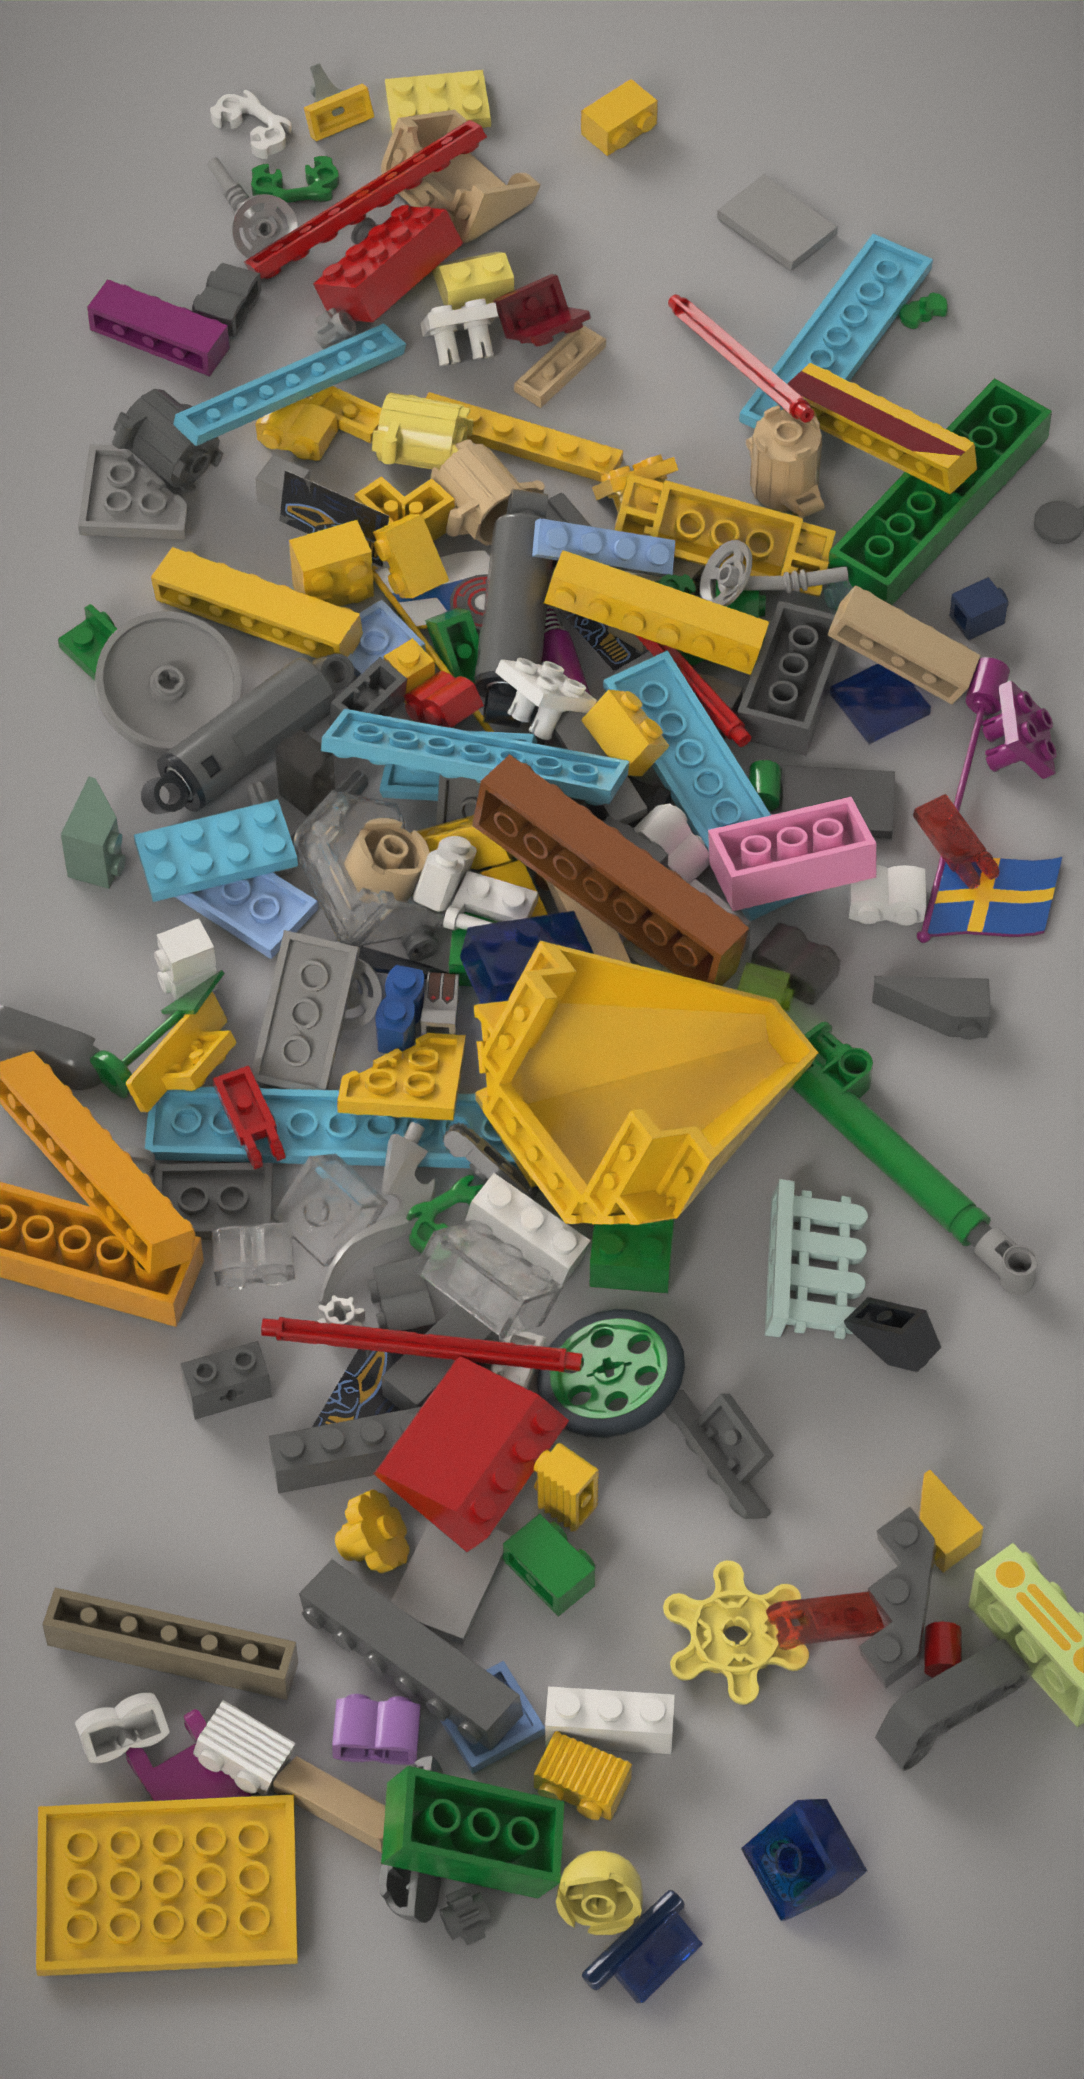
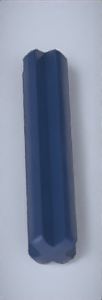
(599, 1971)

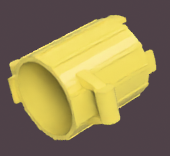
(419, 431)

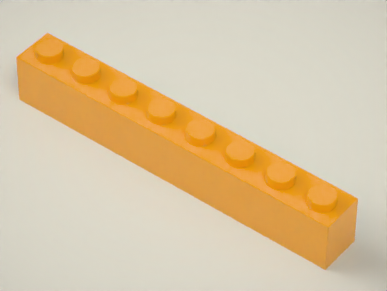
(94, 1164)

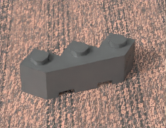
(901, 1598)

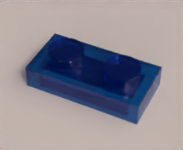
(656, 1957)

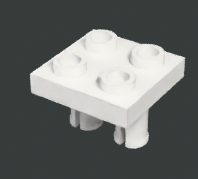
(473, 317)
(546, 688)

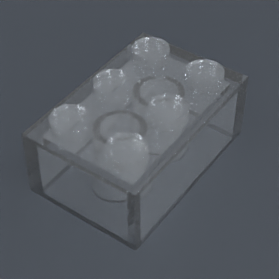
(488, 1278)

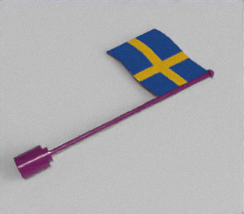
(1022, 894)

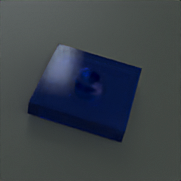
(879, 702)

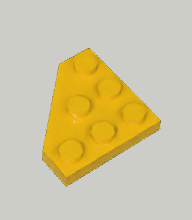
(408, 1082)

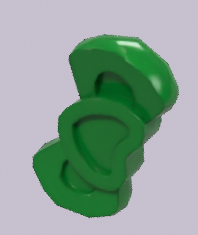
(923, 310)

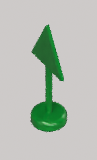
(115, 1072)

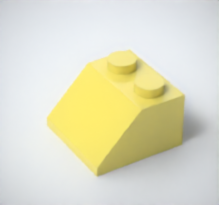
(474, 278)

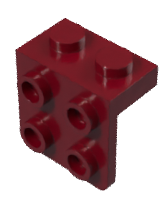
(538, 312)

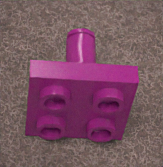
(1025, 733)

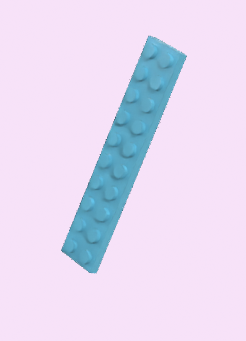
(197, 1129)

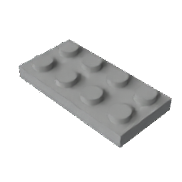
(305, 1012)

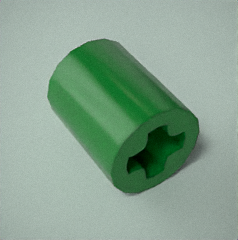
(766, 780)

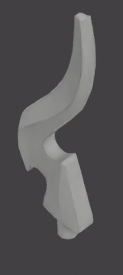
(400, 1181)

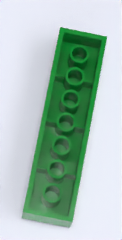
(917, 520)

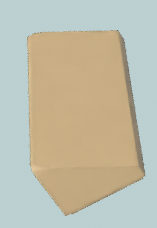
(333, 1801)

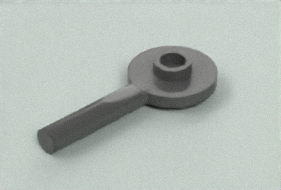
(1059, 522)

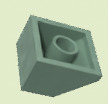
(92, 839)

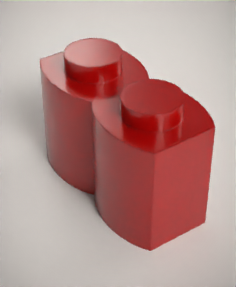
(443, 700)

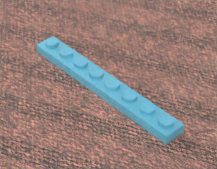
(289, 384)

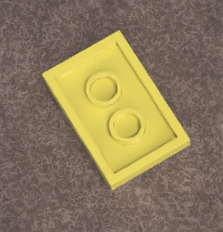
(439, 93)

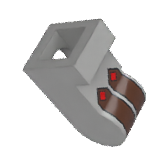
(440, 1003)

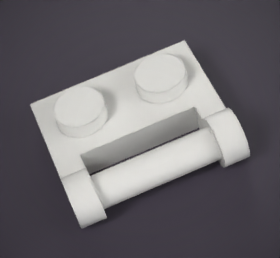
(490, 900)

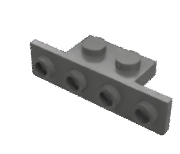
(727, 1448)

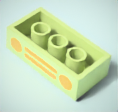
(1037, 1624)

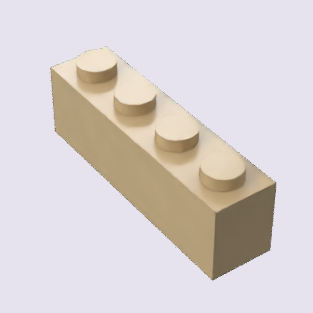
(904, 645)

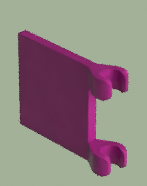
(183, 1775)

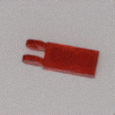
(955, 840)

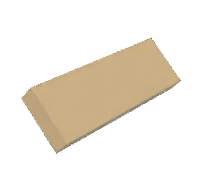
(559, 366)

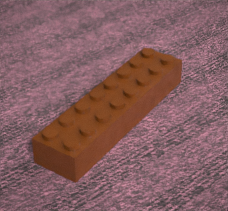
(608, 874)

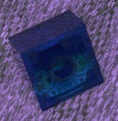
(803, 1858)

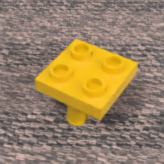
(614, 482)

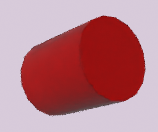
(942, 1647)

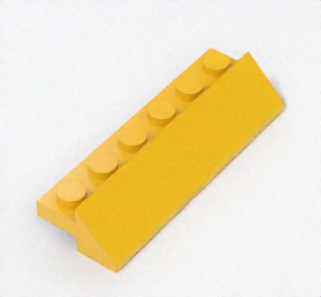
(707, 520)

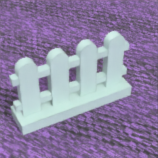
(801, 1277)

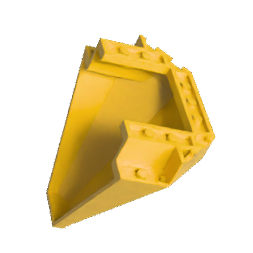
(629, 1081)

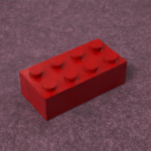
(388, 262)

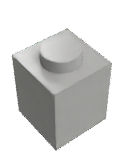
(271, 478)

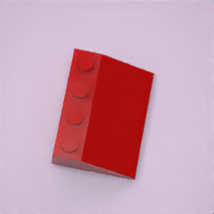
(470, 1451)

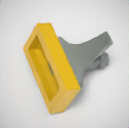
(335, 108)

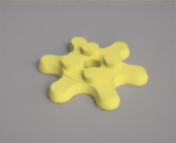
(729, 1607)

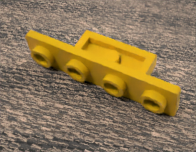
(183, 1056)

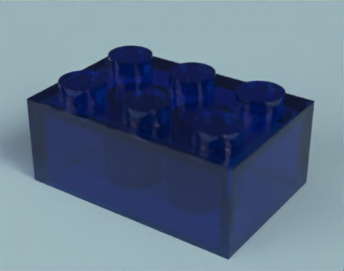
(500, 951)

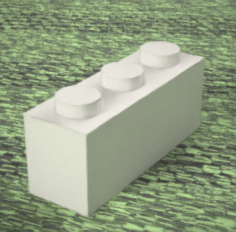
(530, 1227)
(612, 1719)

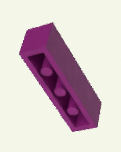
(158, 327)

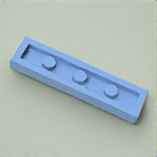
(610, 547)

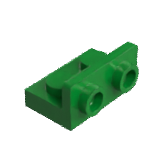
(87, 639)

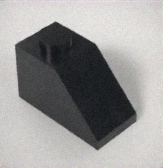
(895, 1333)

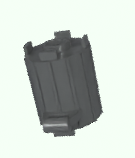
(153, 438)

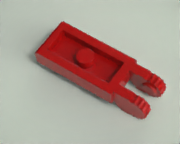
(248, 1113)

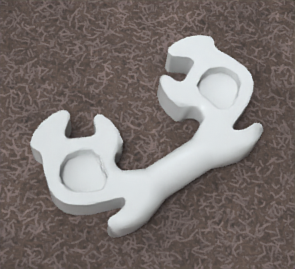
(263, 140)

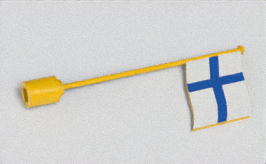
(437, 600)

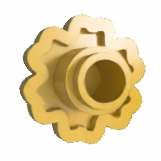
(373, 1533)

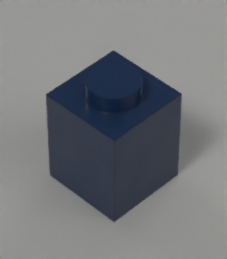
(978, 608)

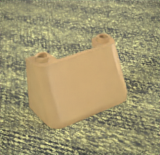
(466, 187)

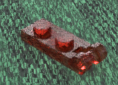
(824, 1619)

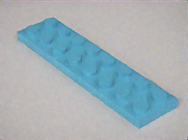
(849, 317)
(470, 754)
(698, 763)

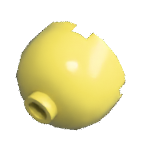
(600, 1892)

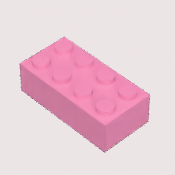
(792, 853)

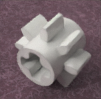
(342, 1310)

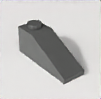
(941, 1003)

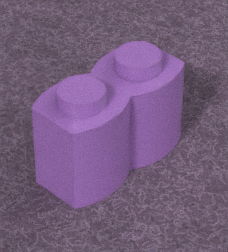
(376, 1730)

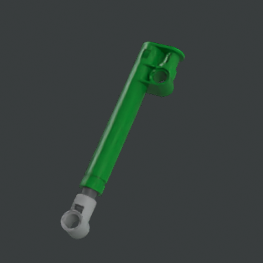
(837, 1096)

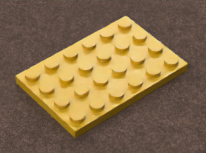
(166, 1885)

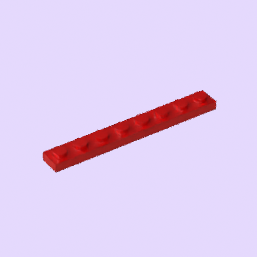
(372, 195)

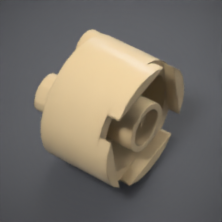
(387, 858)

